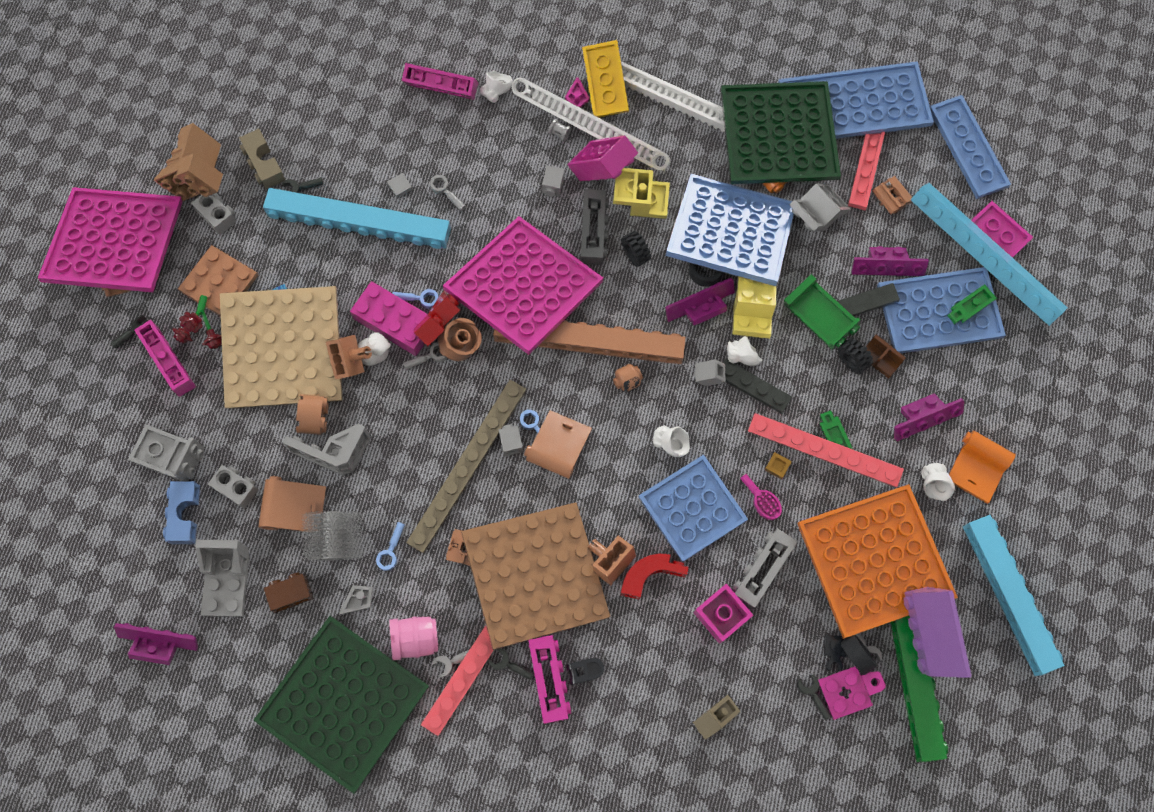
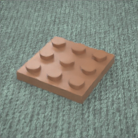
(215, 275)

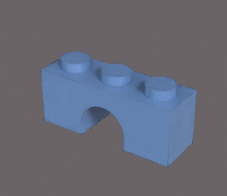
(180, 496)

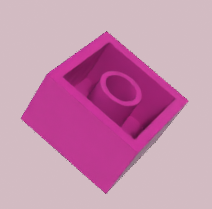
(723, 613)

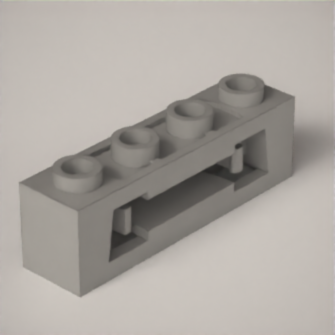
(781, 541)

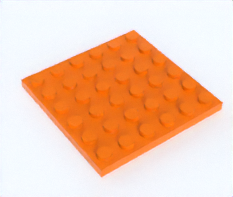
(873, 556)

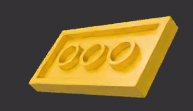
(605, 79)

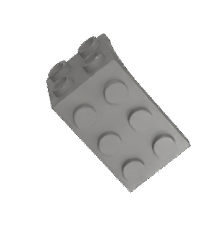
(167, 453)

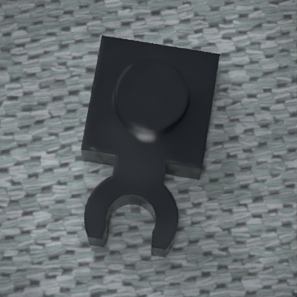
(834, 650)

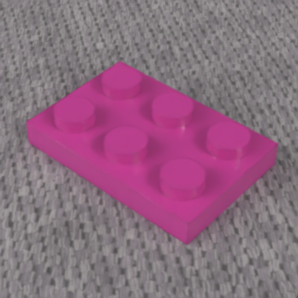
(1002, 229)

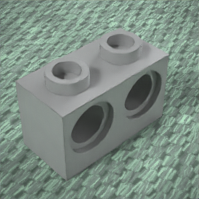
(213, 212)
(231, 489)

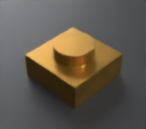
(778, 465)

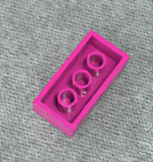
(603, 158)
(390, 317)

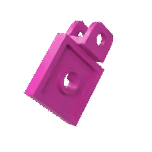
(860, 691)

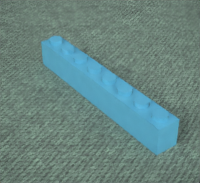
(1013, 596)

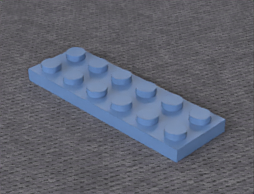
(969, 147)

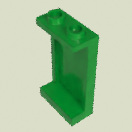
(821, 313)

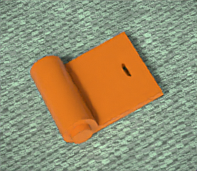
(980, 466)

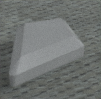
(357, 599)

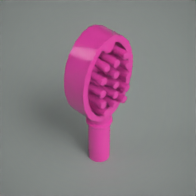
(764, 501)

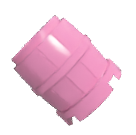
(413, 637)

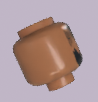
(627, 378)

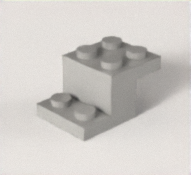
(819, 207)

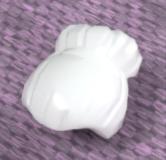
(496, 85)
(379, 348)
(743, 352)
(672, 440)
(937, 482)

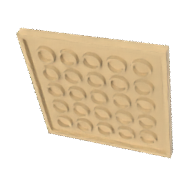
(278, 346)

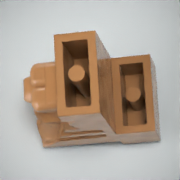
(192, 165)

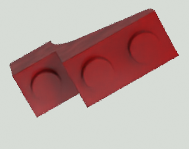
(440, 314)

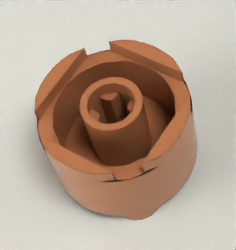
(468, 340)
(311, 414)

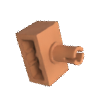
(346, 356)
(612, 560)

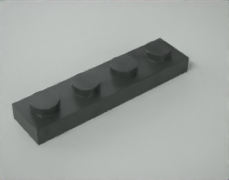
(756, 387)

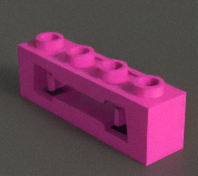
(440, 81)
(165, 358)
(542, 645)

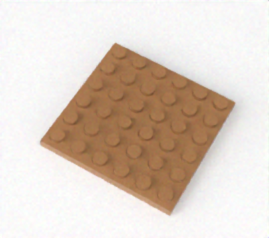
(534, 575)

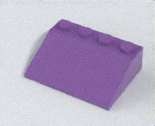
(937, 632)

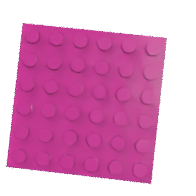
(111, 240)
(523, 284)

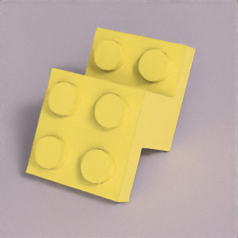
(643, 194)
(753, 308)

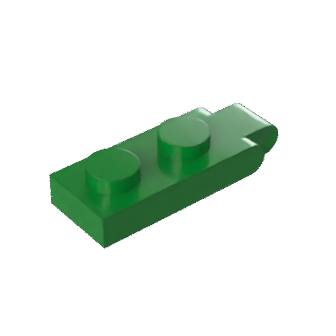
(971, 305)
(833, 429)

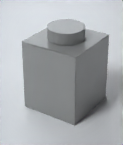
(553, 181)
(710, 372)
(510, 440)

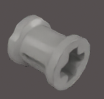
(559, 130)

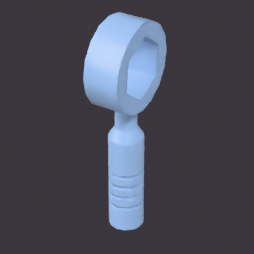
(412, 297)
(531, 426)
(393, 543)

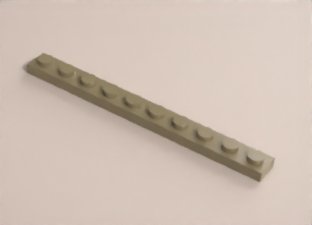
(466, 467)

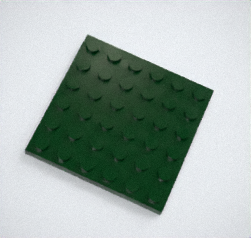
(779, 132)
(341, 704)

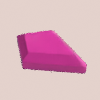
(577, 94)

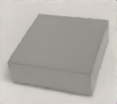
(399, 185)

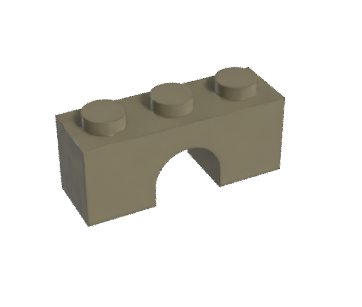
(267, 170)

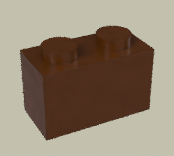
(288, 592)

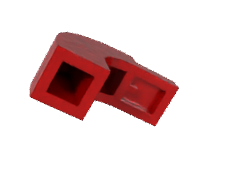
(644, 568)

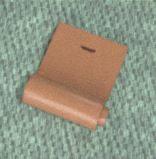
(558, 444)
(287, 501)

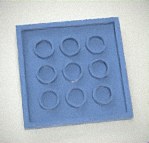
(692, 508)

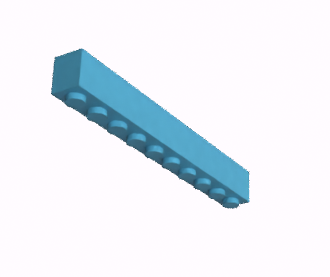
(357, 218)
(989, 254)

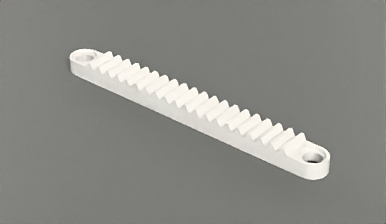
(673, 96)
(586, 121)

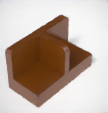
(885, 357)

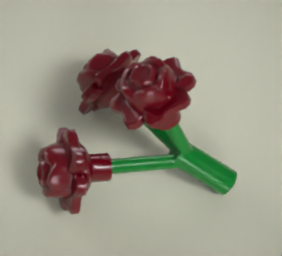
(192, 323)

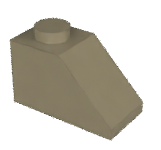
(716, 717)

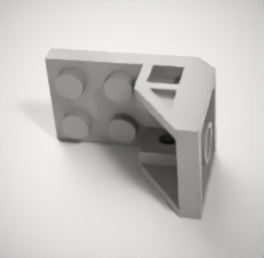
(339, 453)
(225, 579)

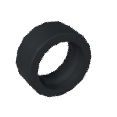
(702, 280)
(858, 654)

